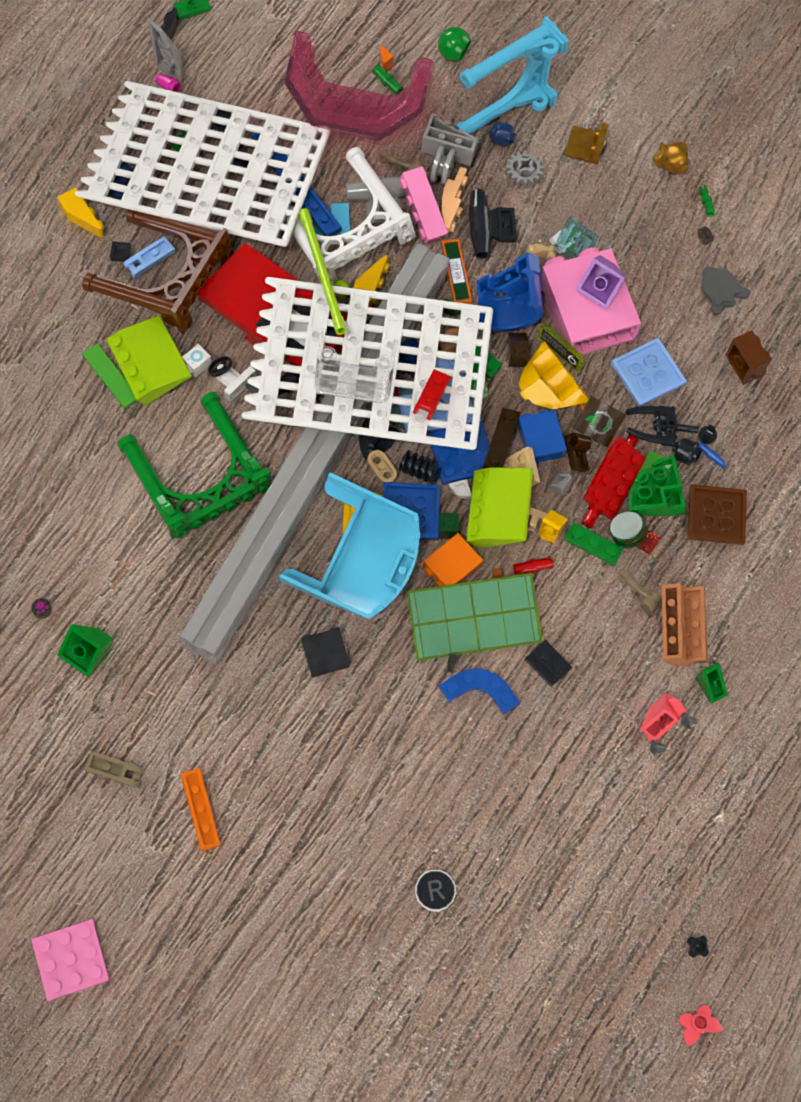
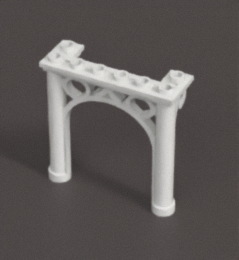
(396, 224)

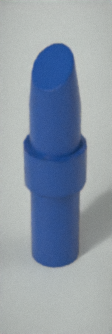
(712, 455)

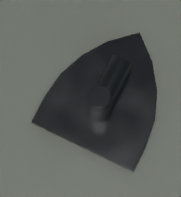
(371, 443)

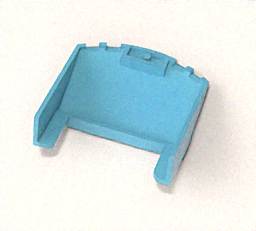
(371, 557)

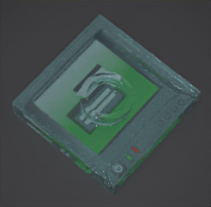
(575, 238)

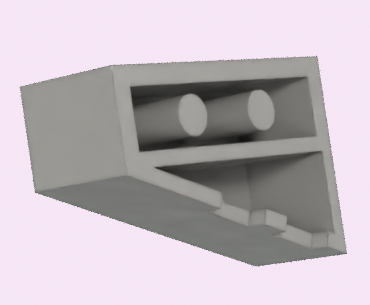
(442, 134)

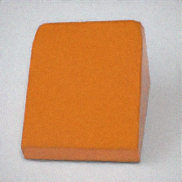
(386, 58)

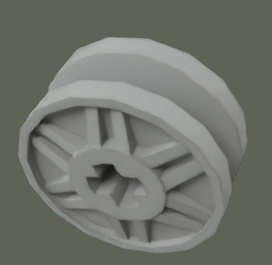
(442, 165)

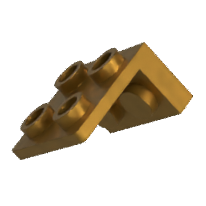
(586, 143)

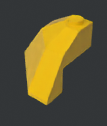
(549, 382)

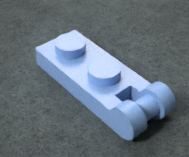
(149, 257)

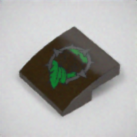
(599, 421)

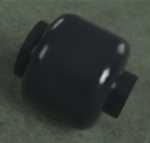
(687, 451)

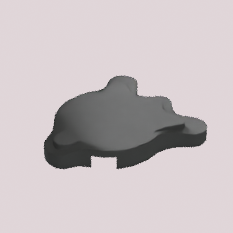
(721, 288)

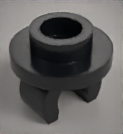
(707, 434)

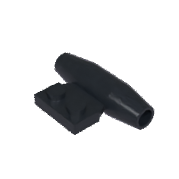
(489, 224)

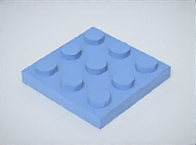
(648, 372)

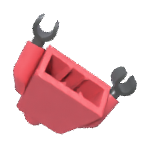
(661, 717)

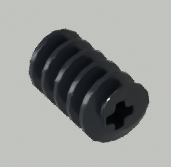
(419, 468)

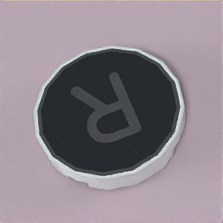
(435, 890)

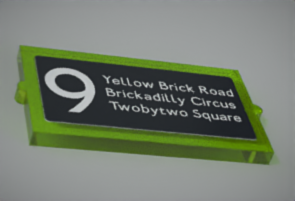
(561, 347)

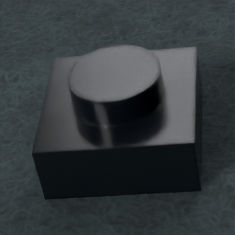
(120, 251)

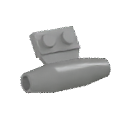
(358, 191)

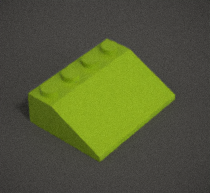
(149, 359)
(499, 506)

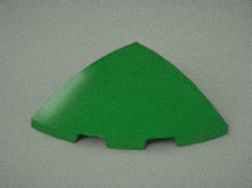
(658, 490)

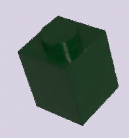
(448, 525)

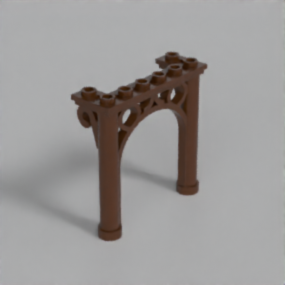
(173, 308)

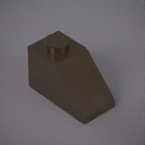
(518, 349)

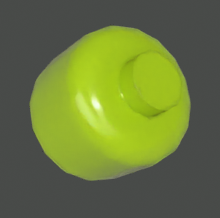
(341, 283)

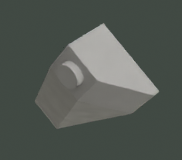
(166, 54)

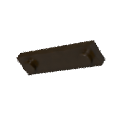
(501, 438)

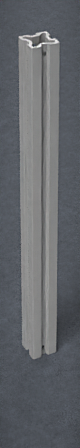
(294, 488)

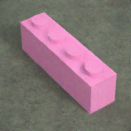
(423, 204)

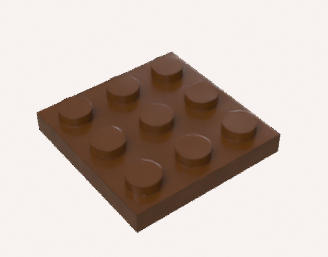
(717, 514)

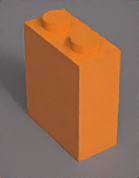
(452, 562)

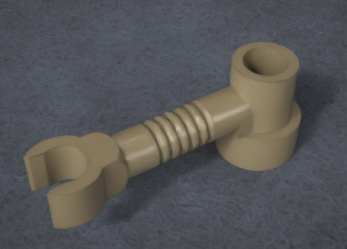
(386, 157)
(650, 601)

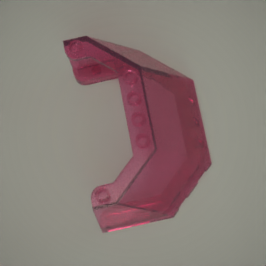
(350, 108)

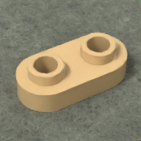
(382, 468)

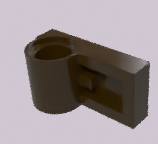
(576, 447)

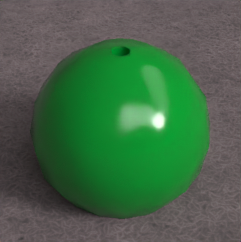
(453, 43)

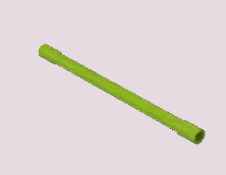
(337, 319)

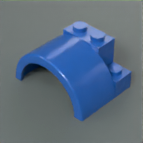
(523, 296)

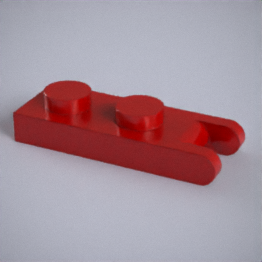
(432, 393)

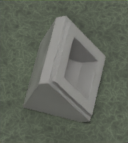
(561, 483)

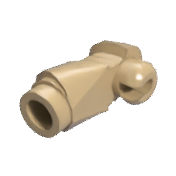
(542, 251)

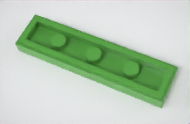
(110, 376)

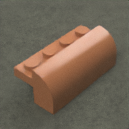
(684, 625)

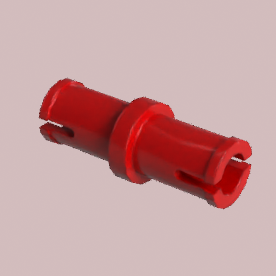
(533, 565)

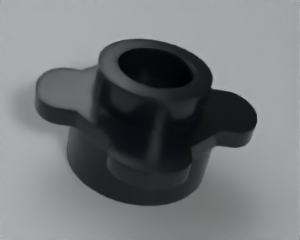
(702, 942)

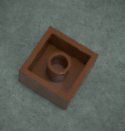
(748, 357)

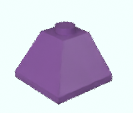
(601, 281)

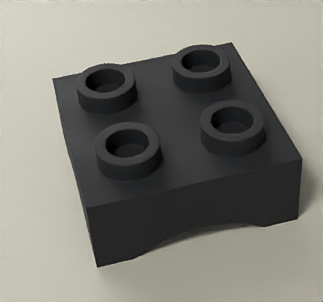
(325, 652)

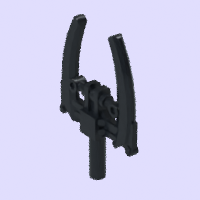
(668, 425)

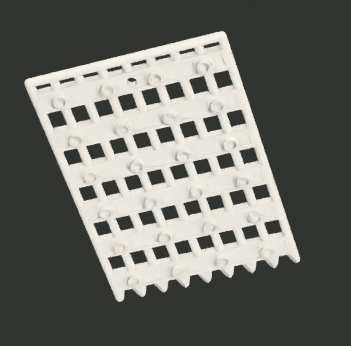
(219, 168)
(353, 342)

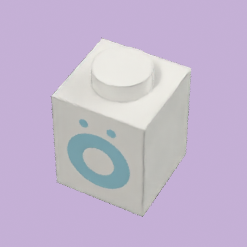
(197, 360)

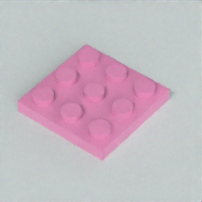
(70, 960)

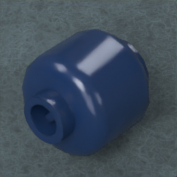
(502, 134)

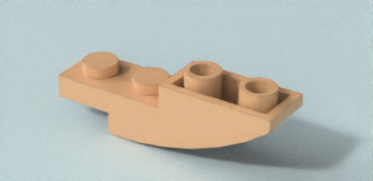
(451, 200)

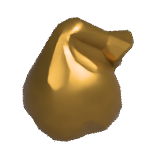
(672, 157)

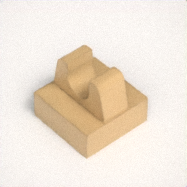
(535, 518)

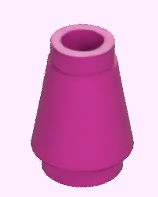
(168, 82)

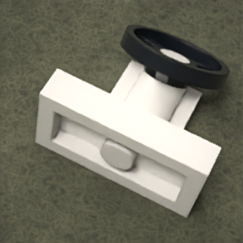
(230, 377)

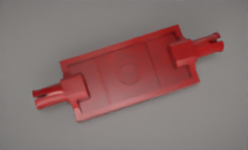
(613, 479)

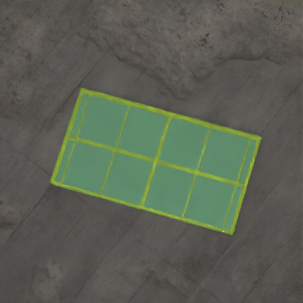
(474, 616)

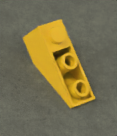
(79, 213)
(373, 278)

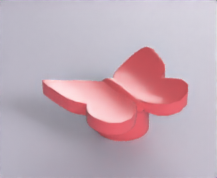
(699, 1023)

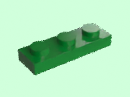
(593, 544)

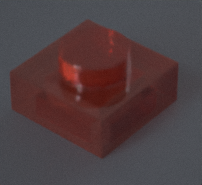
(649, 542)

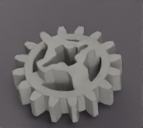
(524, 168)

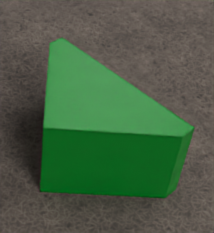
(712, 683)

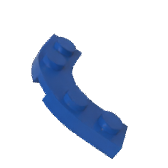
(484, 681)

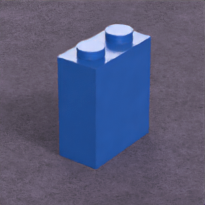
(542, 434)

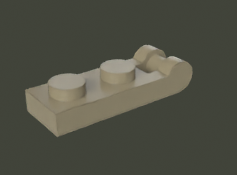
(113, 769)

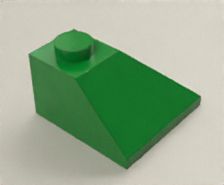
(85, 648)

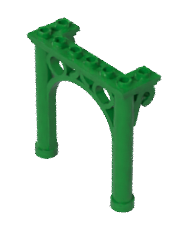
(179, 522)

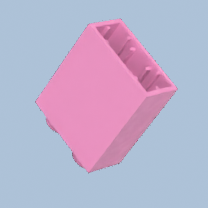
(579, 318)

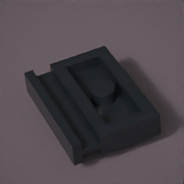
(548, 663)

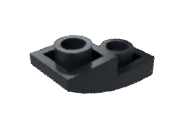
(170, 23)

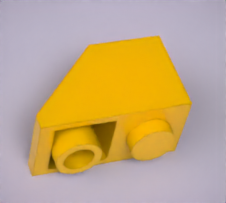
(552, 526)

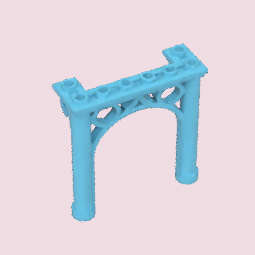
(539, 49)

